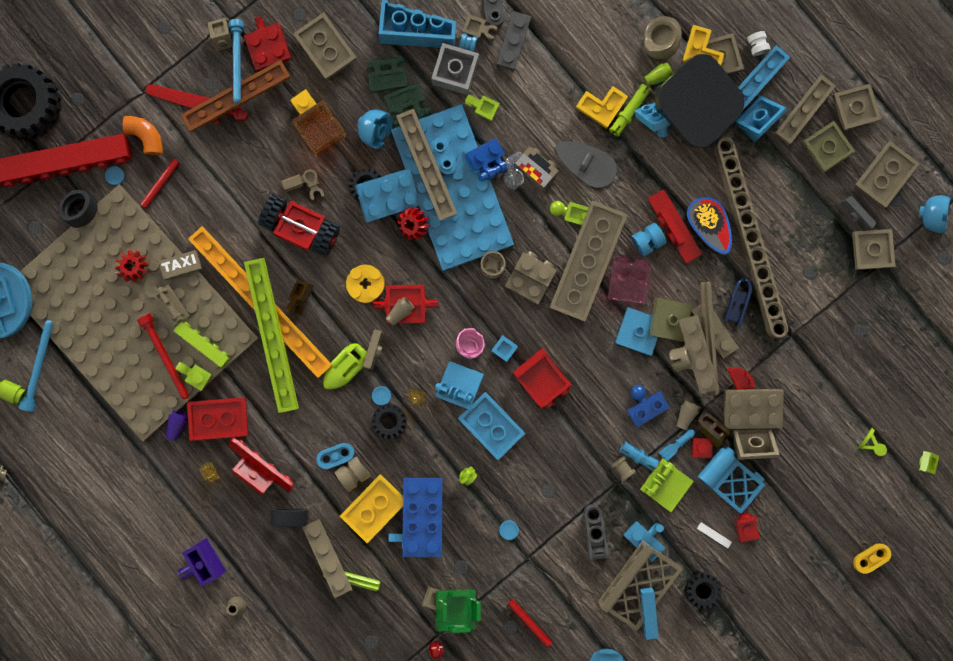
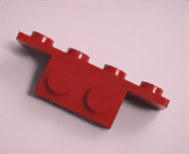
(674, 226)
(256, 471)

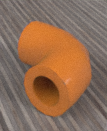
(146, 132)

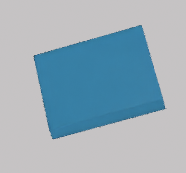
(759, 117)

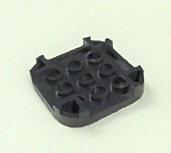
(699, 101)

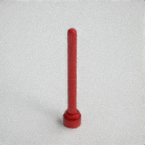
(147, 323)

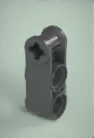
(598, 546)

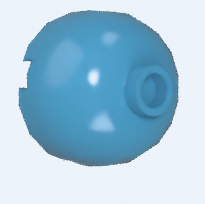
(374, 127)
(936, 213)

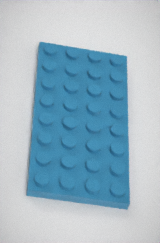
(479, 219)

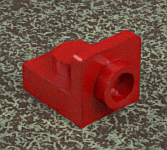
(747, 527)

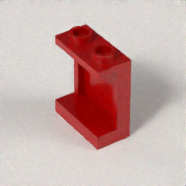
(542, 379)

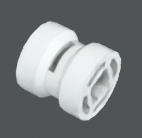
(758, 43)

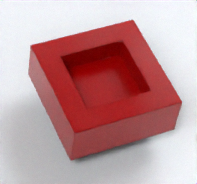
(701, 448)

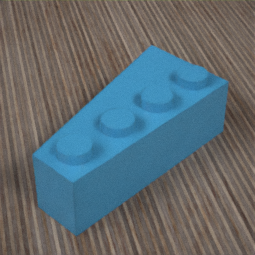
(413, 27)

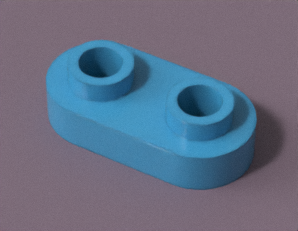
(443, 156)
(335, 455)

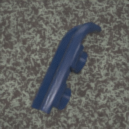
(739, 298)

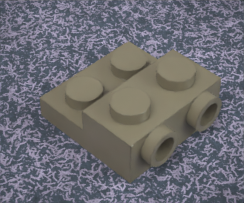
(531, 277)

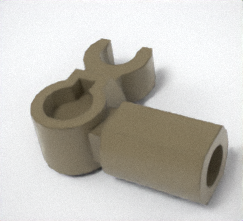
(309, 177)

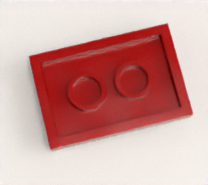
(217, 419)

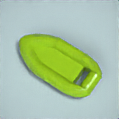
(344, 367)

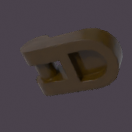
(707, 424)

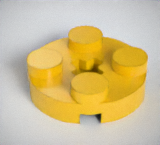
(357, 276)

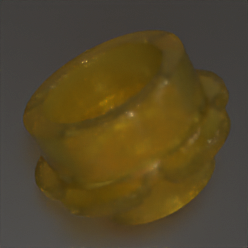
(416, 396)

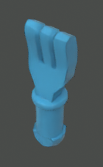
(671, 449)

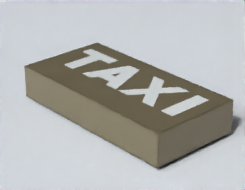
(180, 265)

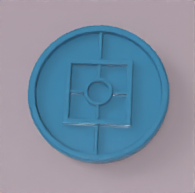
(14, 300)

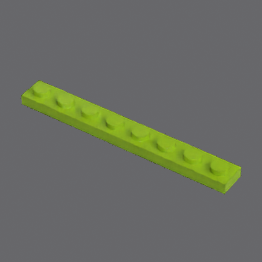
(271, 335)

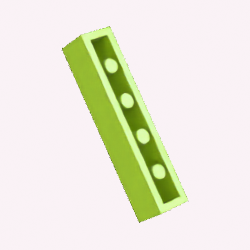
(202, 344)

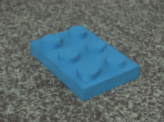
(387, 195)
(491, 426)

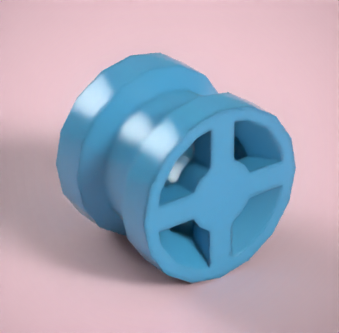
(468, 43)

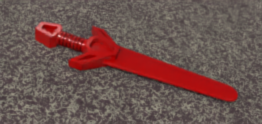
(189, 100)

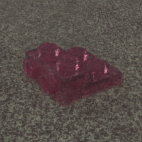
(629, 280)

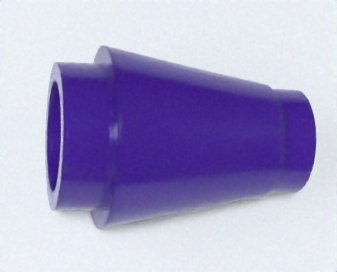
(176, 423)

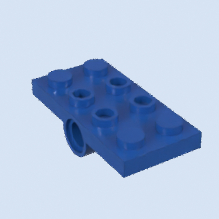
(422, 517)

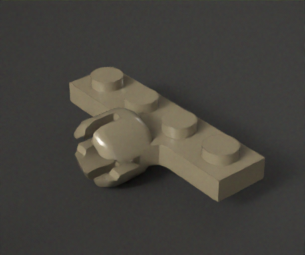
(695, 355)

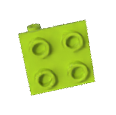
(666, 485)

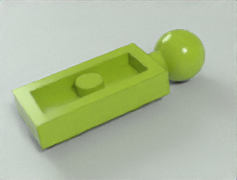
(573, 213)

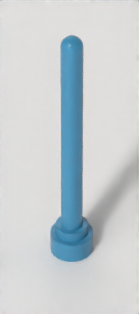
(236, 28)
(28, 402)

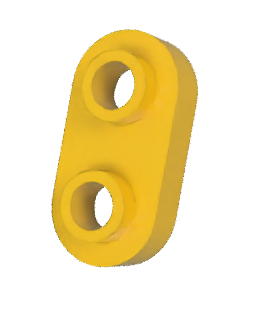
(871, 558)

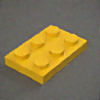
(373, 508)

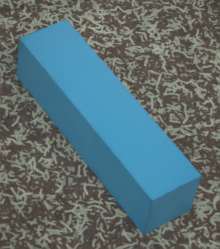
(649, 613)

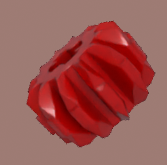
(418, 229)
(127, 261)

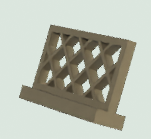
(628, 573)

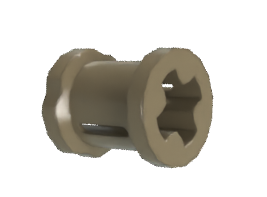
(623, 468)

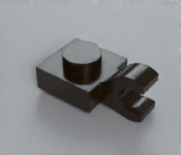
(299, 294)

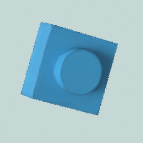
(504, 348)

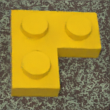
(697, 44)
(602, 111)

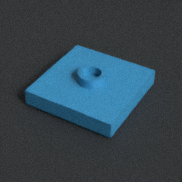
(635, 332)

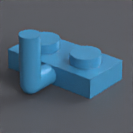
(637, 533)

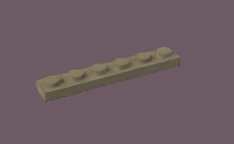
(426, 165)

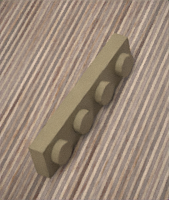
(804, 109)
(327, 558)

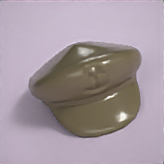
(662, 37)

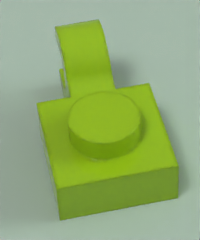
(485, 107)
(195, 376)

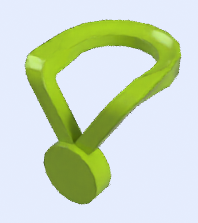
(879, 449)

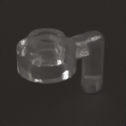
(513, 173)

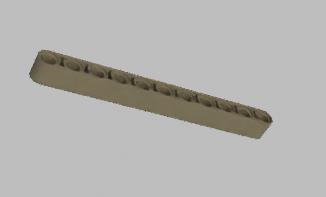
(748, 247)

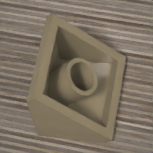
(754, 444)

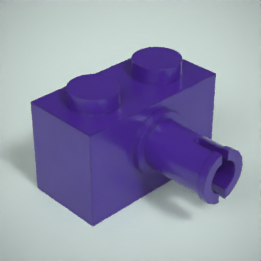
(202, 563)

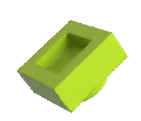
(928, 462)

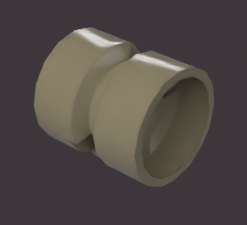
(492, 265)
(352, 474)

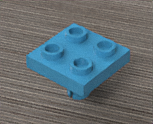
(653, 120)

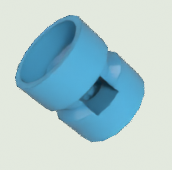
(646, 241)

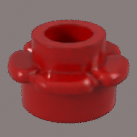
(436, 650)

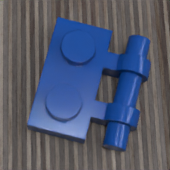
(484, 155)

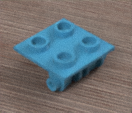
(459, 385)

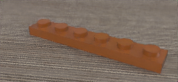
(223, 102)

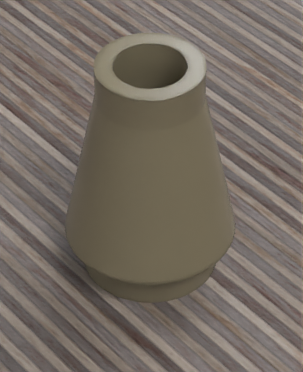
(400, 311)
(687, 414)
(240, 606)

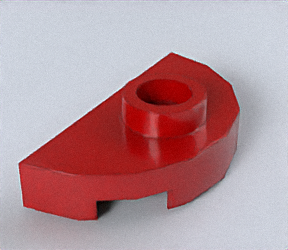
(741, 378)

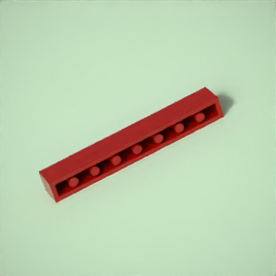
(64, 160)

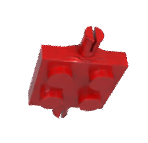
(267, 45)
(414, 294)

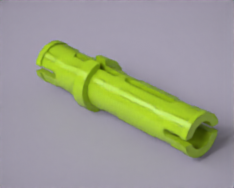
(625, 116)

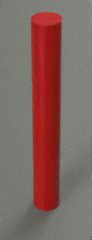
(160, 183)
(529, 623)

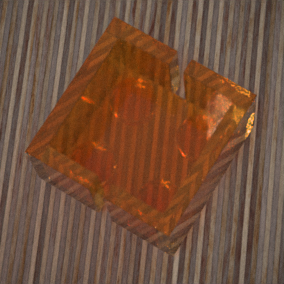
(318, 129)

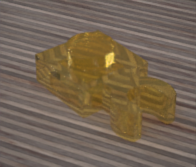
(208, 472)

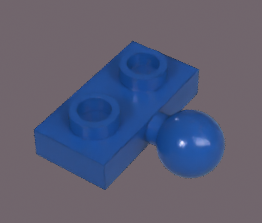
(647, 407)

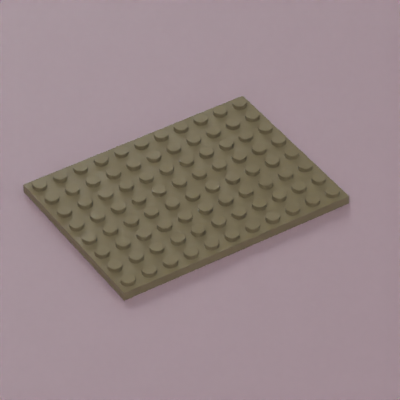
(98, 312)

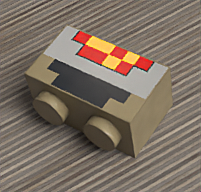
(536, 168)

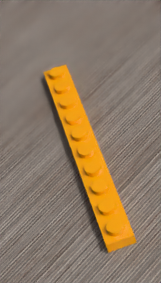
(238, 280)

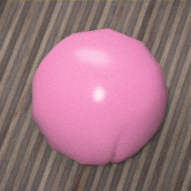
(470, 343)

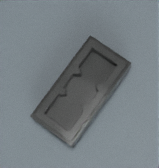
(858, 213)

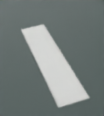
(714, 535)

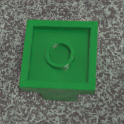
(457, 610)

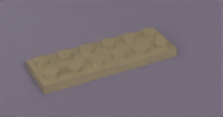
(588, 260)

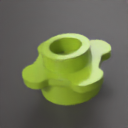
(467, 476)

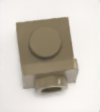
(220, 34)

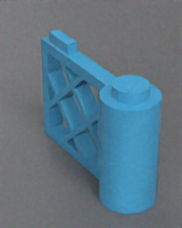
(718, 471)

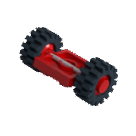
(298, 225)

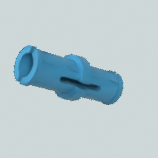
(639, 456)

